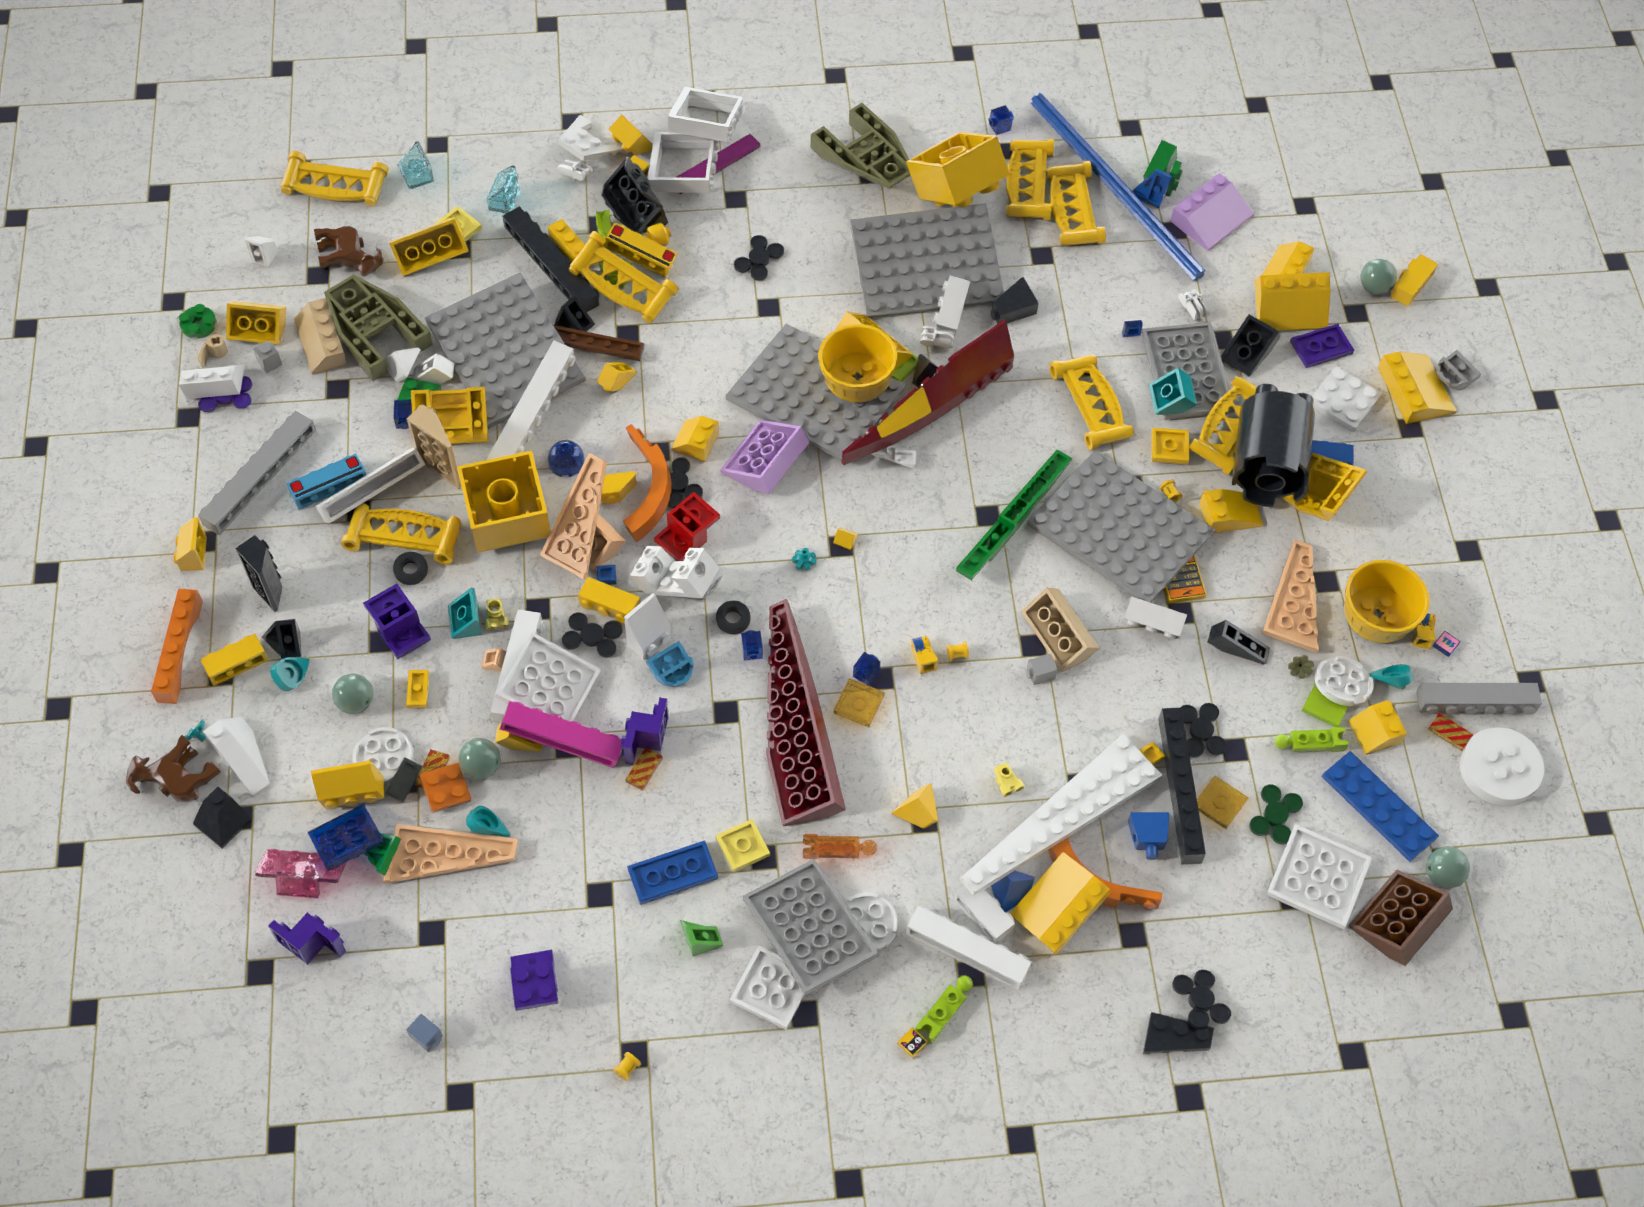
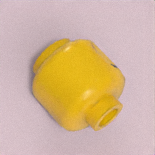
(659, 233)

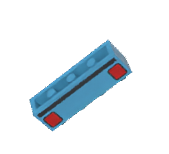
(326, 481)

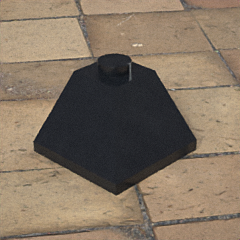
(220, 817)

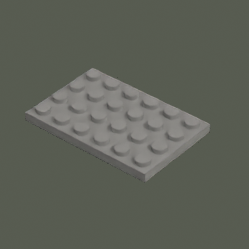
(1196, 353)
(810, 927)

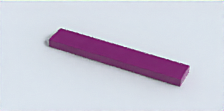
(725, 157)

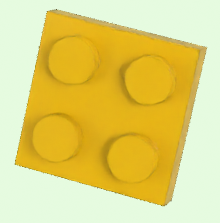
(1170, 446)

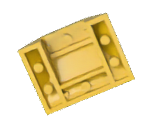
(459, 411)
(1328, 487)

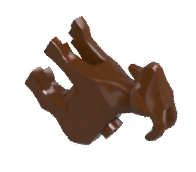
(348, 250)
(170, 773)

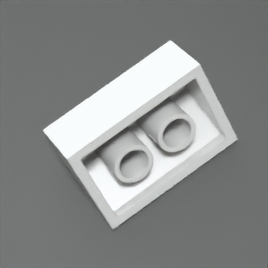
(212, 381)

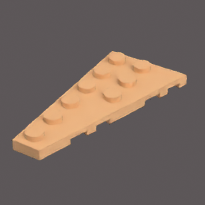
(575, 527)
(1294, 604)
(439, 851)

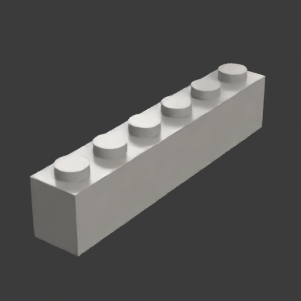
(1479, 698)

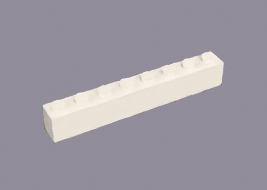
(534, 401)

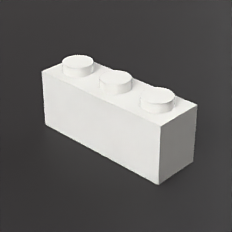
(951, 303)
(1155, 617)
(985, 913)

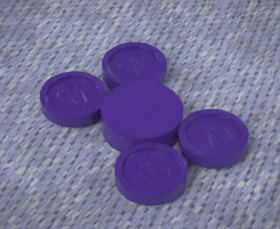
(239, 401)

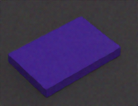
(1322, 345)

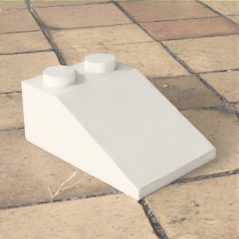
(647, 627)

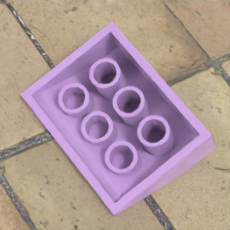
(1211, 212)
(766, 455)

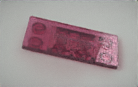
(297, 872)

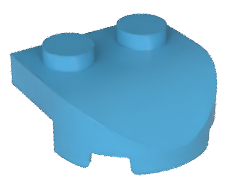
(671, 666)

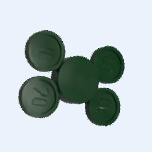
(1276, 814)

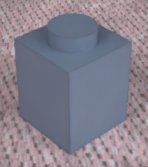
(424, 1033)

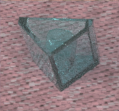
(416, 167)

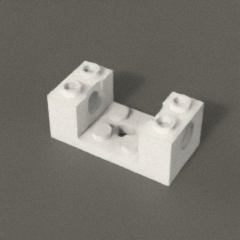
(665, 577)

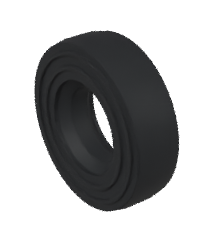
(414, 578)
(733, 606)

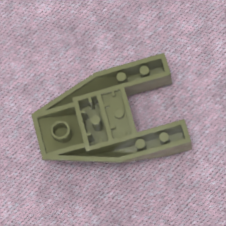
(873, 156)
(364, 311)

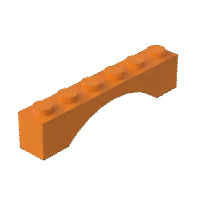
(169, 669)

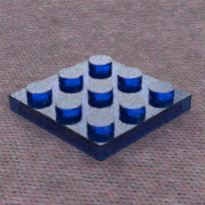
(345, 837)

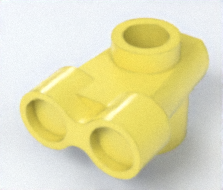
(495, 619)
(1008, 782)

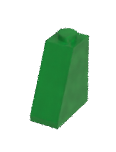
(1163, 158)

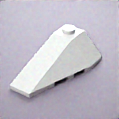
(238, 748)

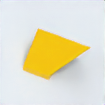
(919, 808)

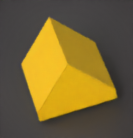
(845, 538)

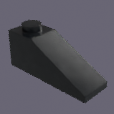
(1237, 642)

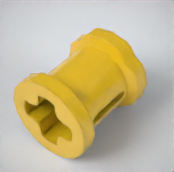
(1171, 491)
(957, 651)
(626, 1066)

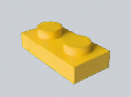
(417, 689)

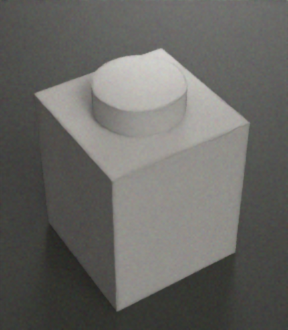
(267, 356)
(1041, 669)

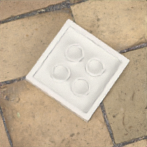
(1345, 398)
(768, 989)

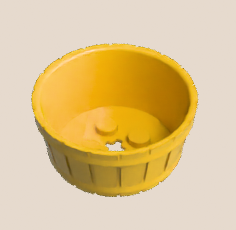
(855, 351)
(1394, 592)

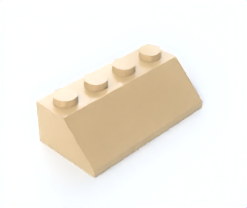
(319, 337)
(1059, 629)

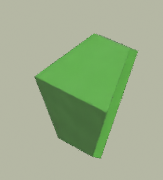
(701, 938)

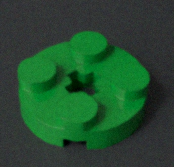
(195, 313)

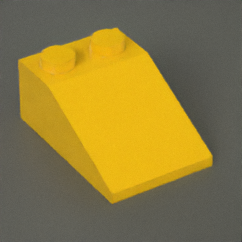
(1228, 511)

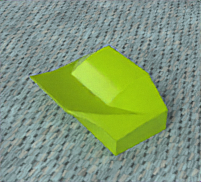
(603, 222)

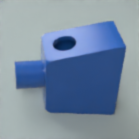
(1149, 831)

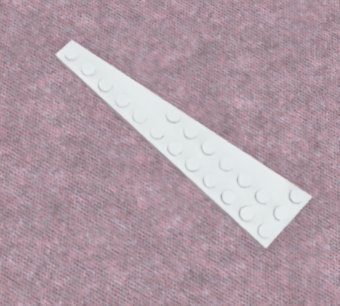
(1097, 789)

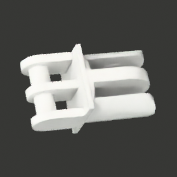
(574, 169)
(1193, 304)
(937, 337)

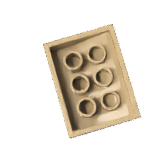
(433, 444)

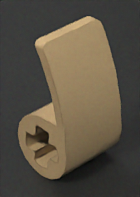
(213, 346)

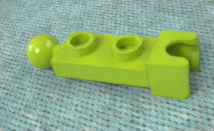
(1313, 740)
(945, 1008)

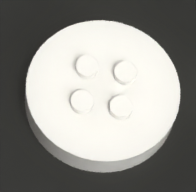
(1501, 766)

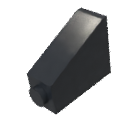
(1015, 303)

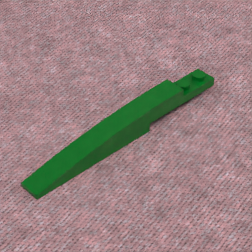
(1014, 515)

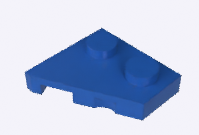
(1153, 188)

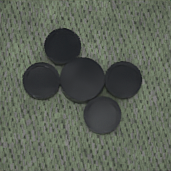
(758, 257)
(680, 482)
(592, 634)
(1203, 729)
(1201, 999)

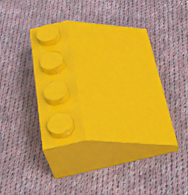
(1293, 300)
(1415, 386)
(1060, 903)

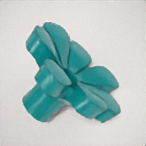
(804, 558)
(196, 732)

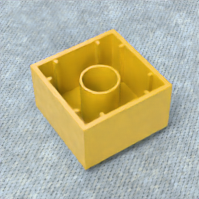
(958, 169)
(504, 501)

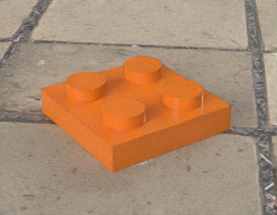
(445, 787)

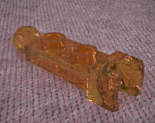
(836, 846)

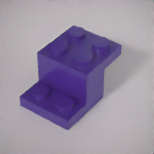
(397, 621)
(645, 731)
(307, 937)
(533, 980)

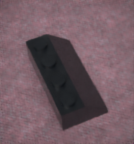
(261, 570)

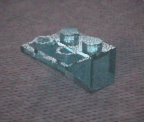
(504, 190)

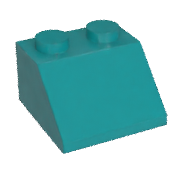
(1173, 393)

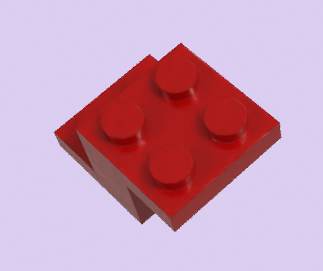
(686, 526)

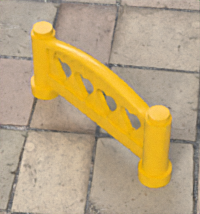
(299, 169)
(1035, 206)
(1087, 231)
(594, 253)
(1100, 432)
(1222, 453)
(440, 544)

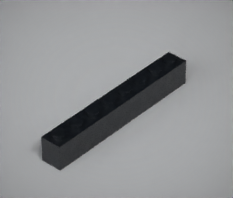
(549, 258)
(1181, 786)

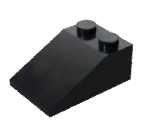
(1250, 345)

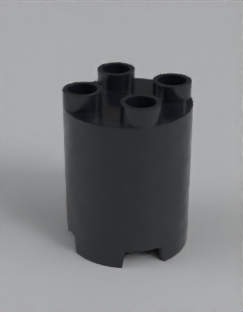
(1274, 445)

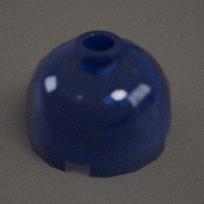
(565, 458)

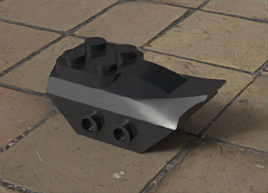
(631, 198)

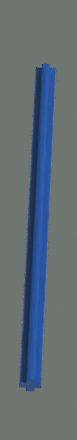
(1118, 187)

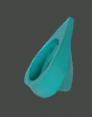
(289, 672)
(1395, 675)
(485, 822)

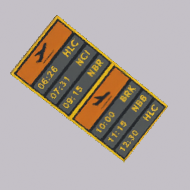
(1186, 584)

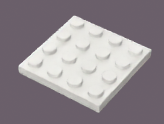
(548, 679)
(1319, 876)

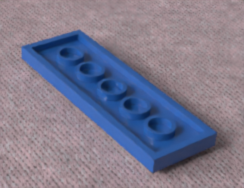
(1380, 806)

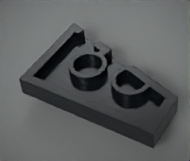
(1173, 1034)

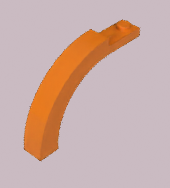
(658, 497)
(1125, 894)

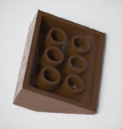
(1402, 916)

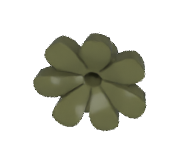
(1301, 666)

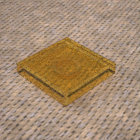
(859, 702)
(1221, 802)

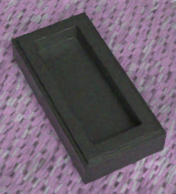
(403, 779)

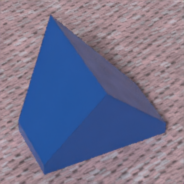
(1012, 889)

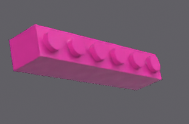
(561, 734)

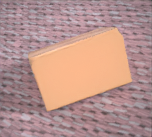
(494, 659)

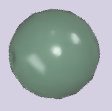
(1378, 276)
(352, 693)
(479, 758)
(1448, 867)

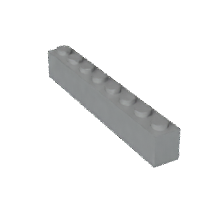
(257, 472)

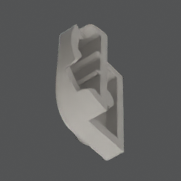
(1457, 371)

